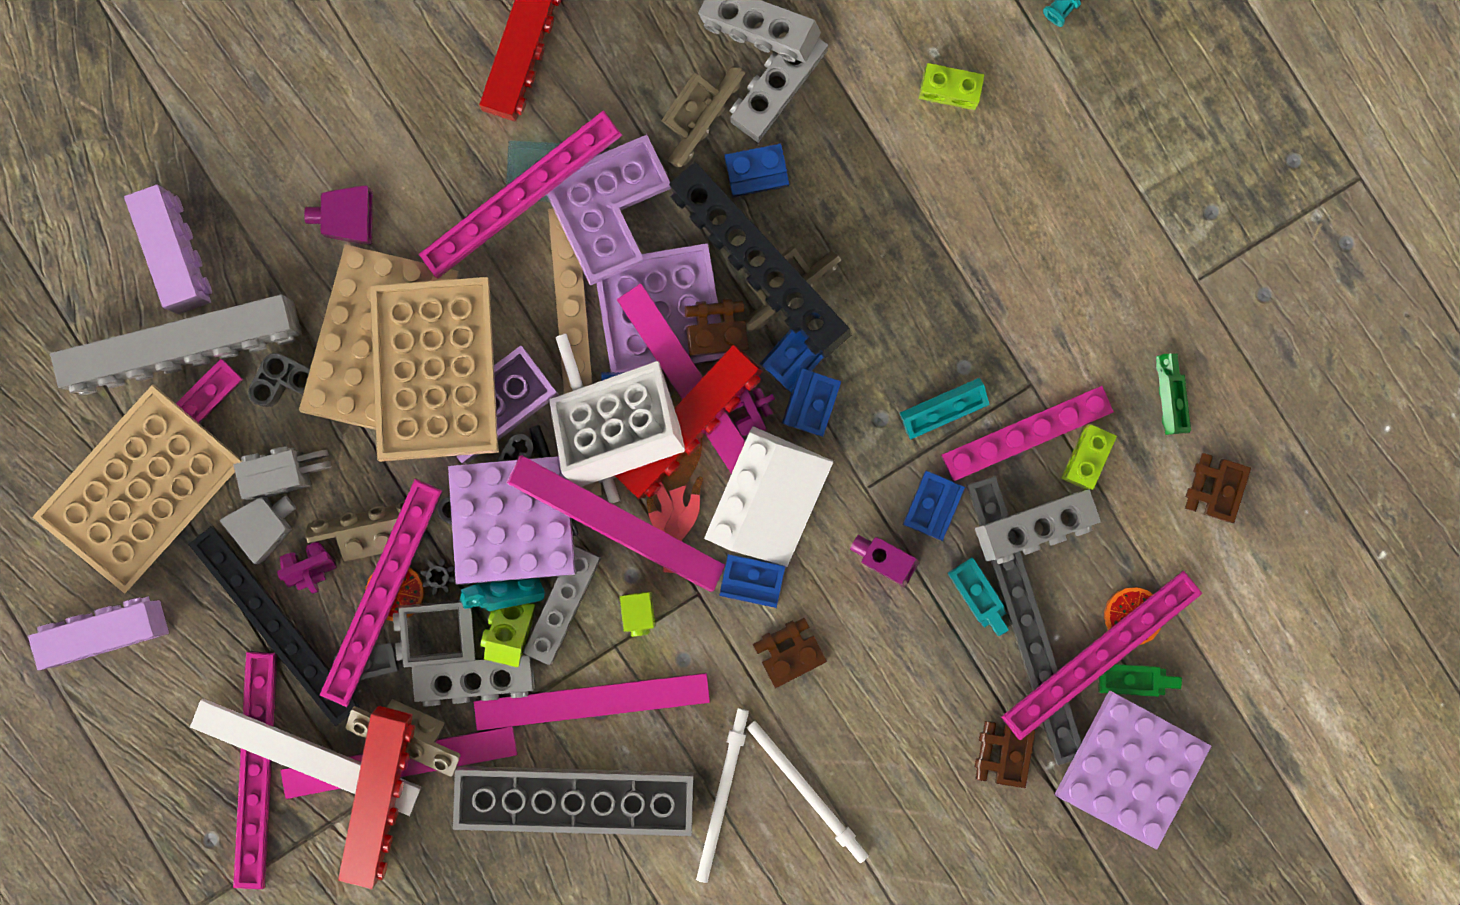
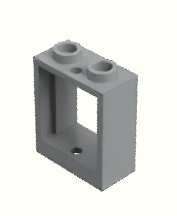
(465, 630)

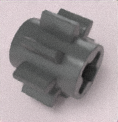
(430, 574)

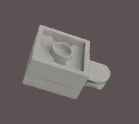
(277, 473)

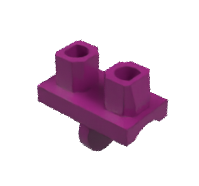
(754, 418)
(306, 572)

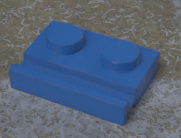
(756, 170)
(788, 357)
(811, 402)
(933, 505)
(752, 581)

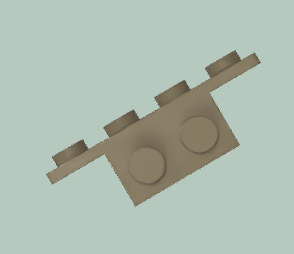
(696, 110)
(823, 268)
(357, 533)
(423, 745)

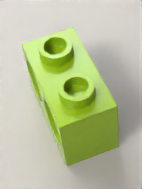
(951, 86)
(1088, 457)
(637, 613)
(508, 634)

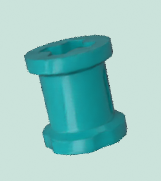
(1060, 10)

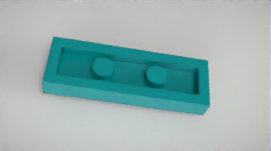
(944, 408)

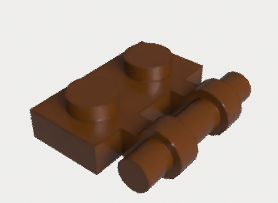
(715, 337)
(1226, 491)
(793, 661)
(1013, 757)

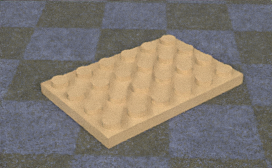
(342, 366)
(433, 369)
(138, 489)

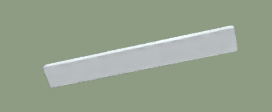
(288, 750)

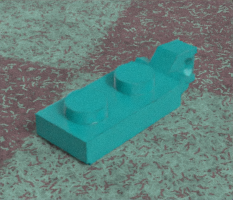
(502, 594)
(979, 595)

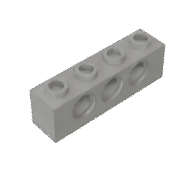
(796, 45)
(757, 123)
(1078, 507)
(561, 608)
(426, 681)

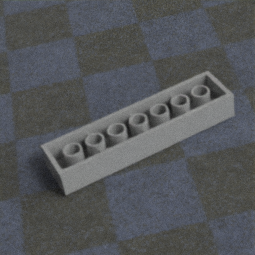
(176, 344)
(573, 800)

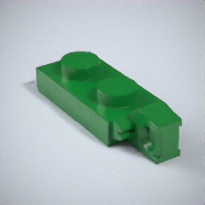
(1173, 395)
(1137, 680)

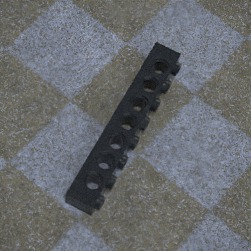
(696, 182)

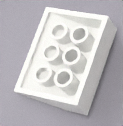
(615, 425)
(768, 498)

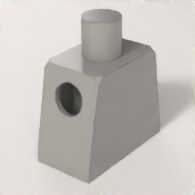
(260, 526)

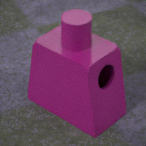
(344, 214)
(897, 565)

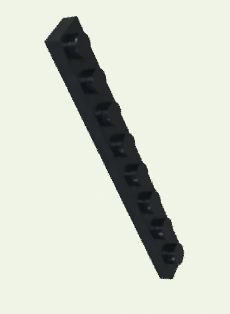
(268, 619)

